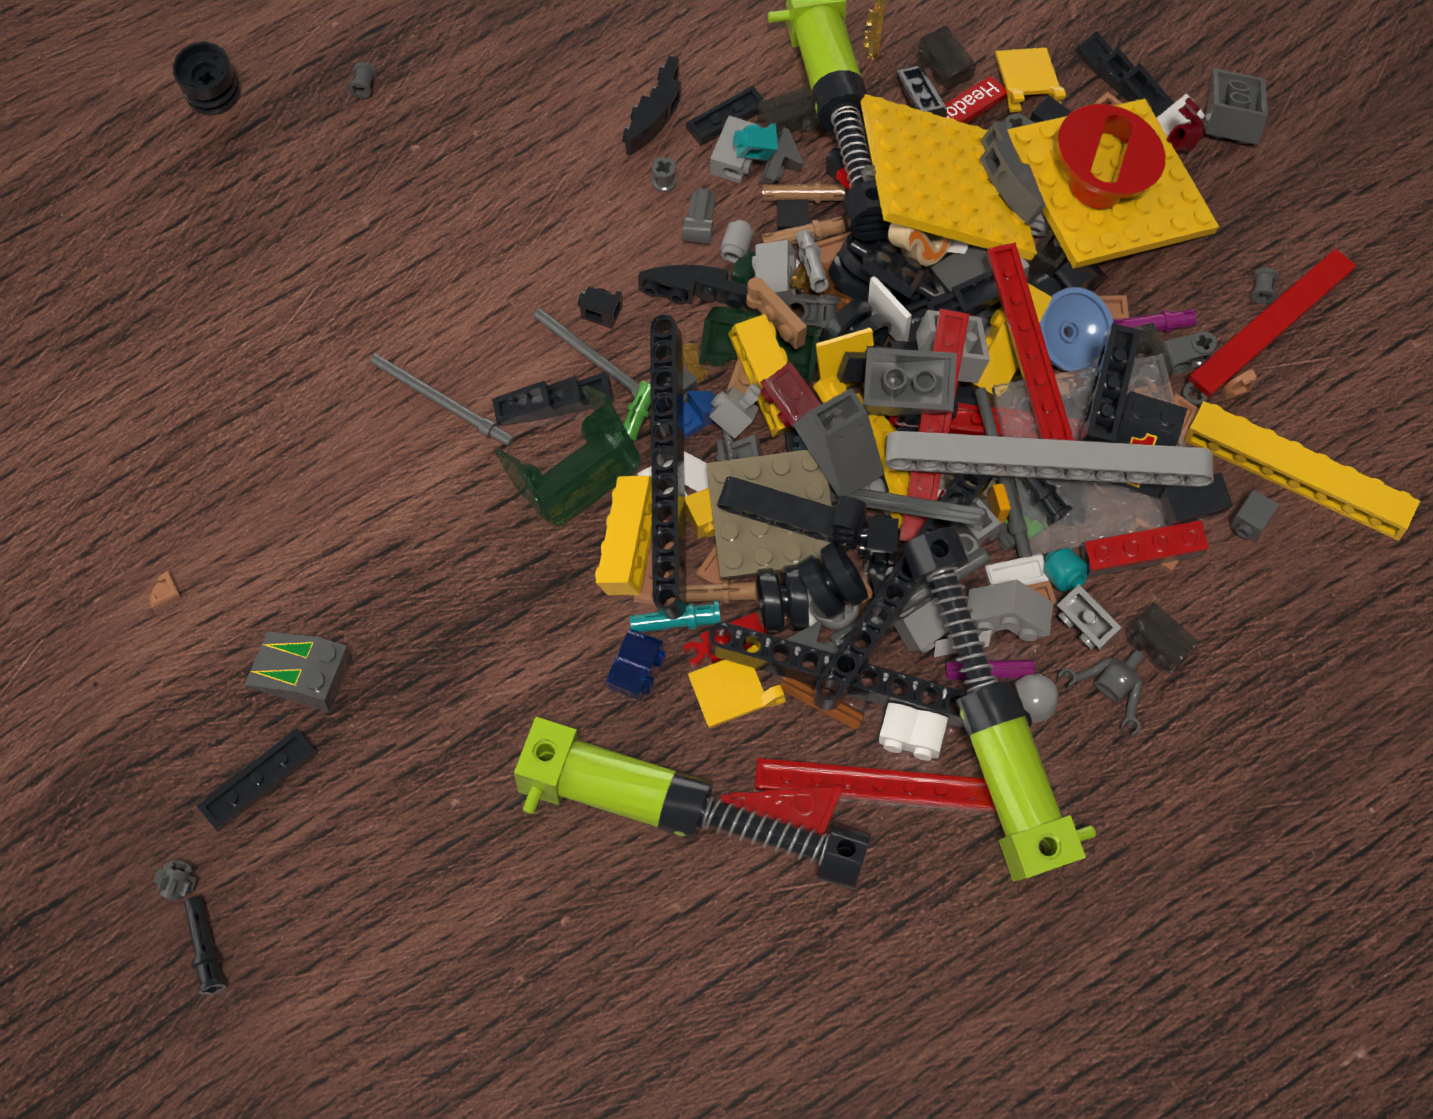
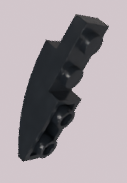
(654, 111)
(685, 282)

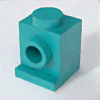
(756, 142)

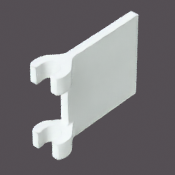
(890, 308)

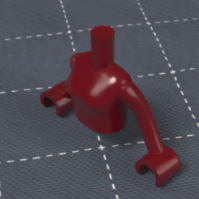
(1187, 135)

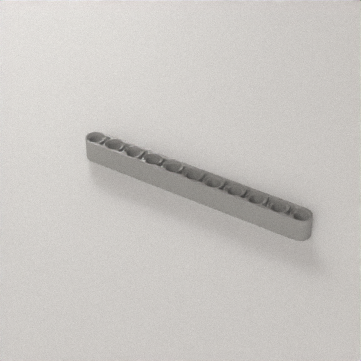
(1049, 458)

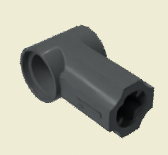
(699, 222)

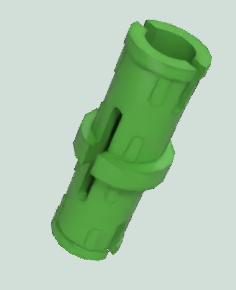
(638, 410)

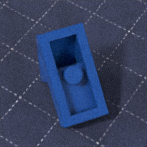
(697, 411)

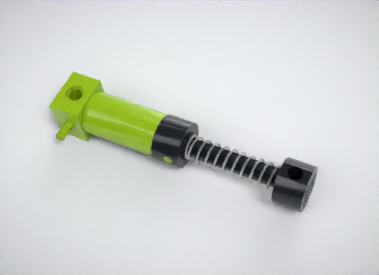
(836, 94)
(997, 725)
(673, 801)

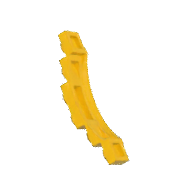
(896, 479)

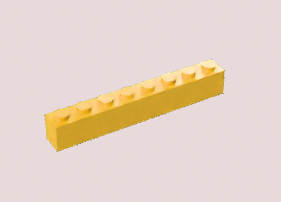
(1302, 471)

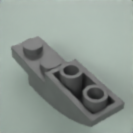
(1009, 176)

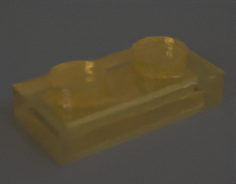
(873, 37)

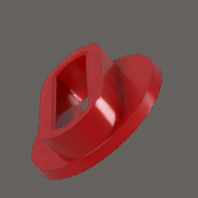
(1139, 162)

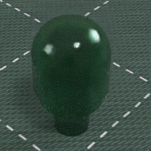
(743, 269)

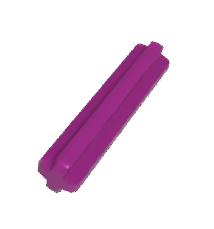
(1001, 669)

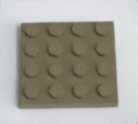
(754, 545)

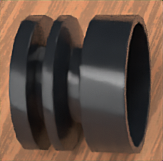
(206, 78)

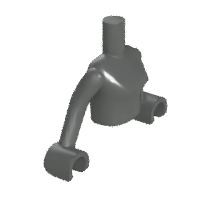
(1114, 683)

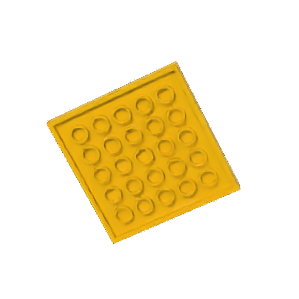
(935, 179)
(1159, 217)

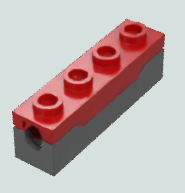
(1144, 548)

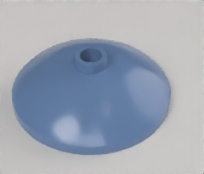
(1086, 321)

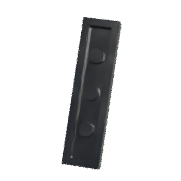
(256, 780)

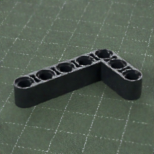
(796, 513)

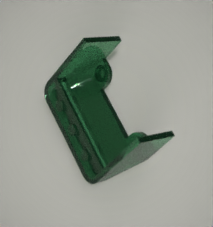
(718, 348)
(584, 473)

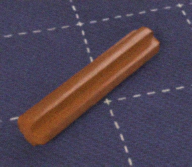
(805, 693)

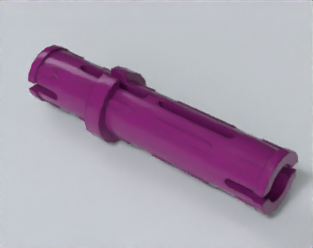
(1163, 321)

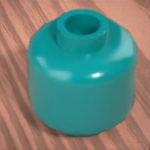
(1065, 569)

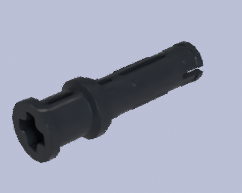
(1047, 498)
(202, 961)

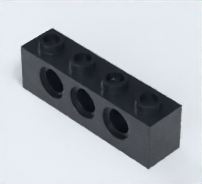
(1110, 384)

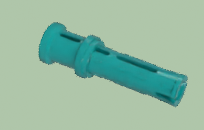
(693, 616)

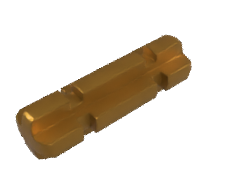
(800, 277)

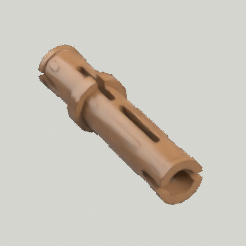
(813, 192)
(820, 230)
(720, 591)

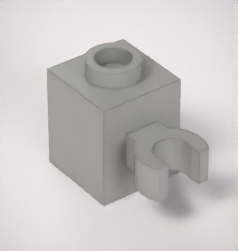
(735, 410)

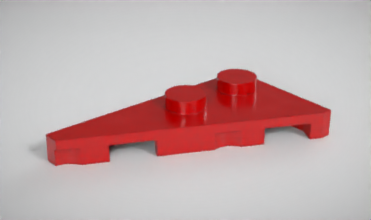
(802, 807)

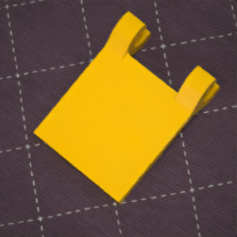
(1027, 74)
(832, 351)
(731, 691)

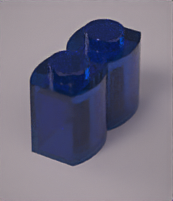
(635, 665)

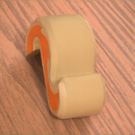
(919, 245)

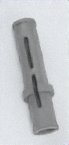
(810, 254)

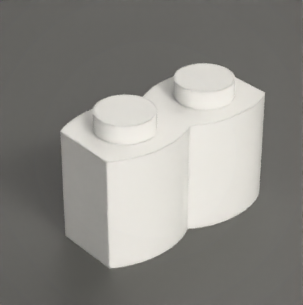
(912, 731)

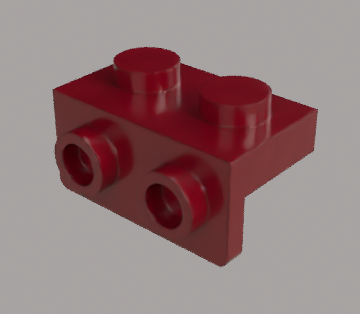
(790, 394)

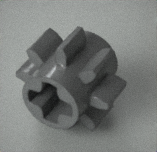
(175, 880)

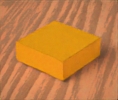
(999, 502)

